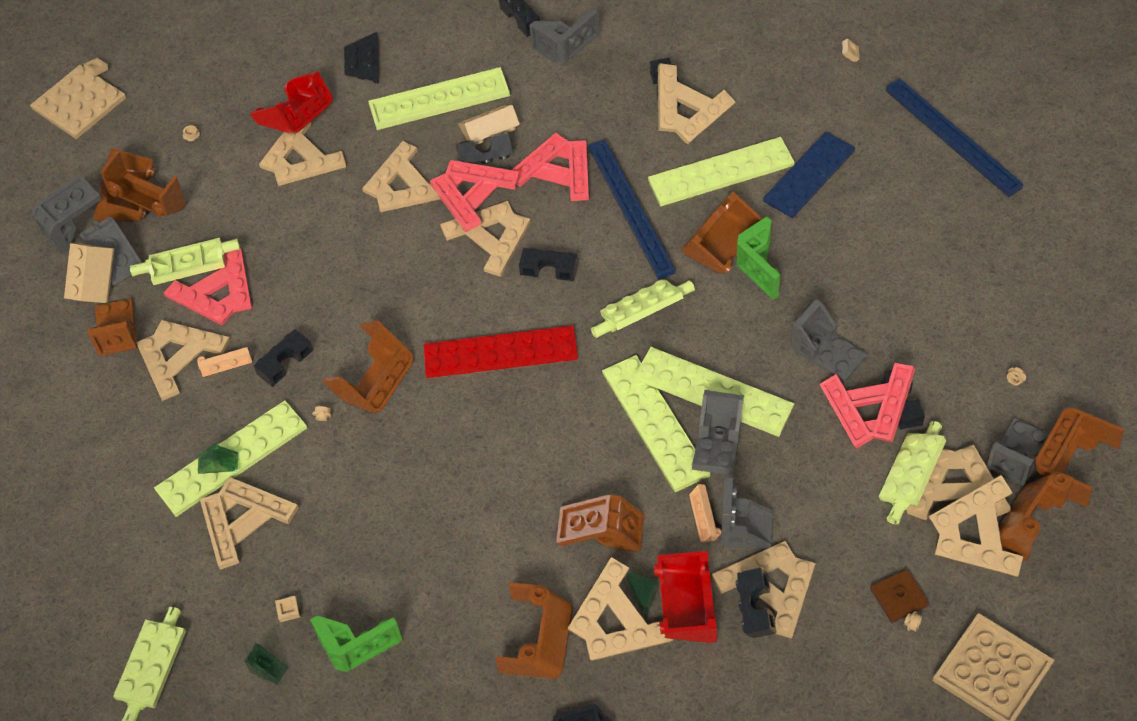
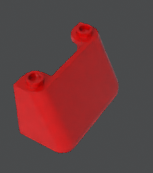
(306, 100)
(686, 597)

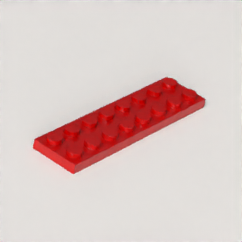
(500, 351)

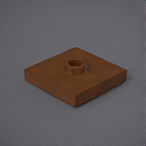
(899, 596)

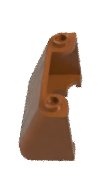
(117, 207)
(717, 238)
(1017, 527)

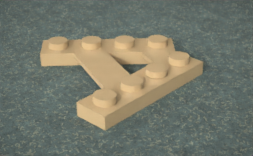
(672, 92)
(314, 163)
(398, 164)
(500, 250)
(194, 343)
(935, 490)
(982, 504)
(262, 508)
(607, 592)
(786, 604)

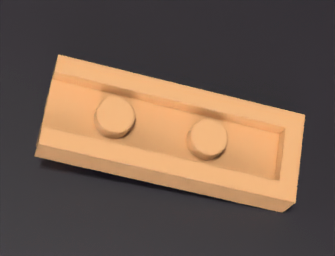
(224, 361)
(703, 515)

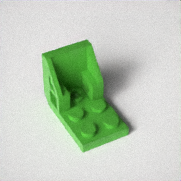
(752, 257)
(346, 650)

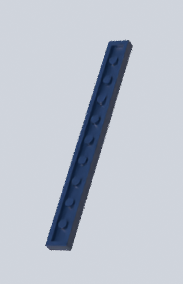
(954, 138)
(631, 210)

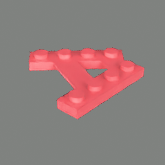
(539, 166)
(486, 181)
(196, 295)
(891, 395)

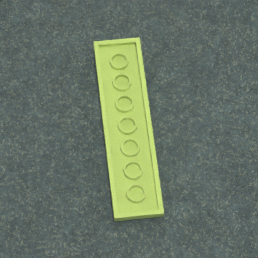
(438, 98)
(720, 171)
(690, 381)
(655, 424)
(252, 445)

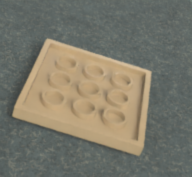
(78, 101)
(993, 670)

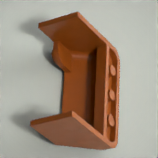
(140, 192)
(382, 377)
(1072, 431)
(548, 655)

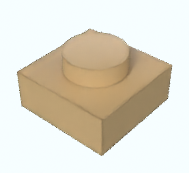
(850, 50)
(95, 67)
(287, 609)

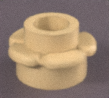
(191, 133)
(1017, 374)
(321, 413)
(913, 621)

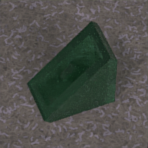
(217, 459)
(643, 590)
(265, 665)

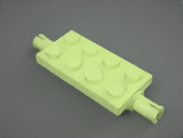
(185, 260)
(640, 305)
(912, 470)
(150, 664)

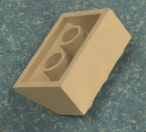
(489, 123)
(89, 273)

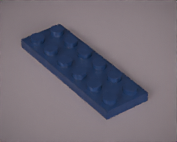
(809, 174)

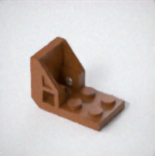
(114, 328)
(606, 519)

